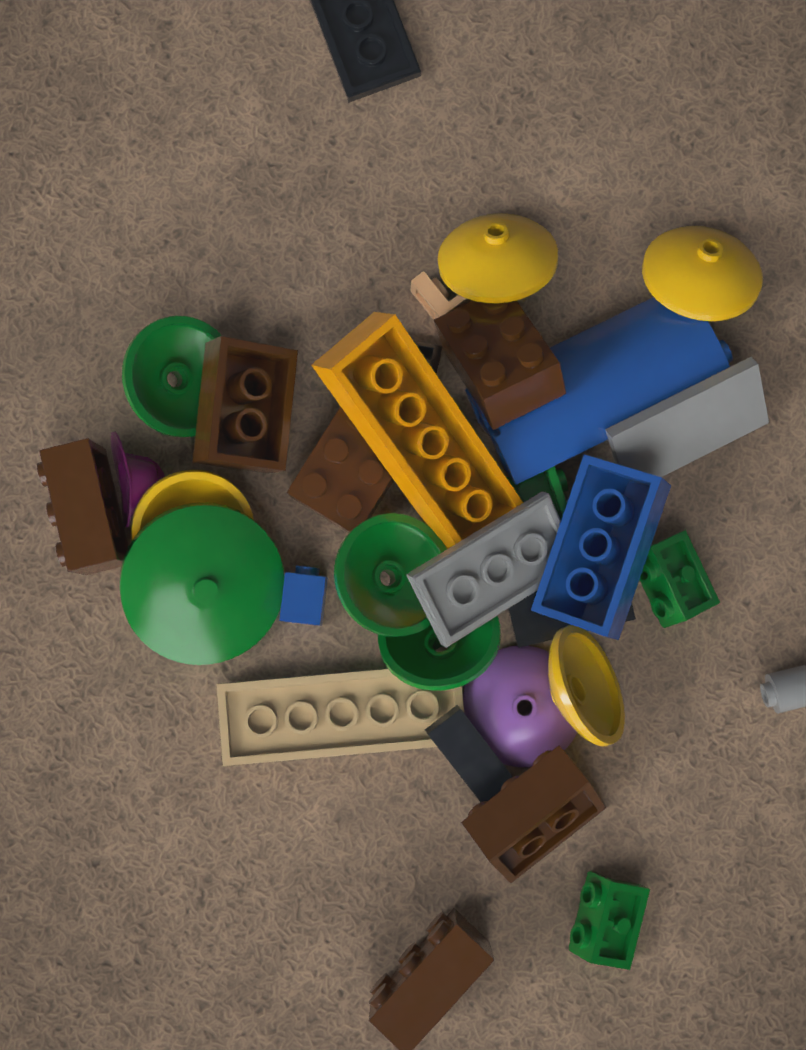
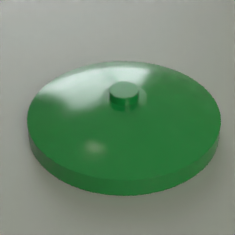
(201, 583)

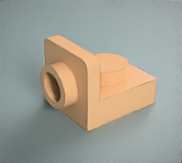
(433, 296)

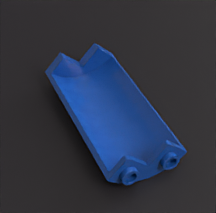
(608, 378)

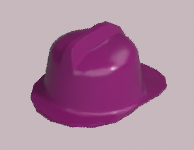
(134, 476)

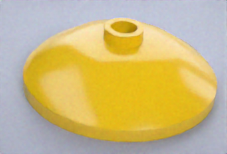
(498, 258)
(702, 273)
(186, 488)
(585, 686)

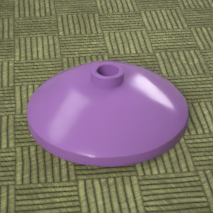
(493, 700)

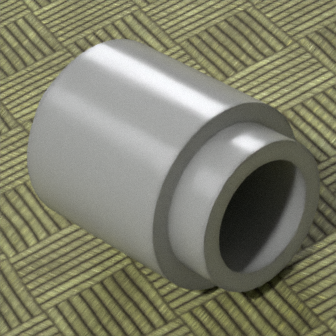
(785, 689)

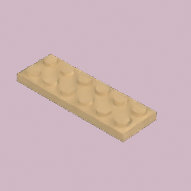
(326, 716)

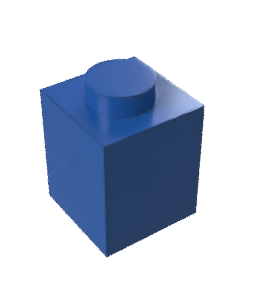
(303, 596)

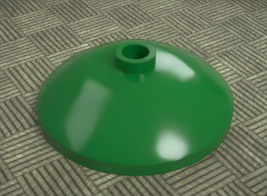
(163, 348)
(388, 545)
(419, 664)

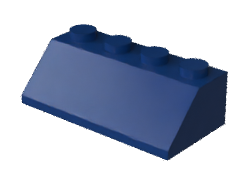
(601, 546)

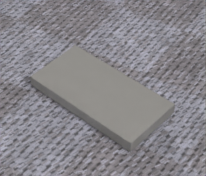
(692, 421)
(487, 570)

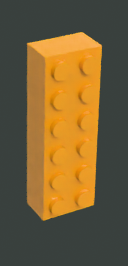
(416, 428)

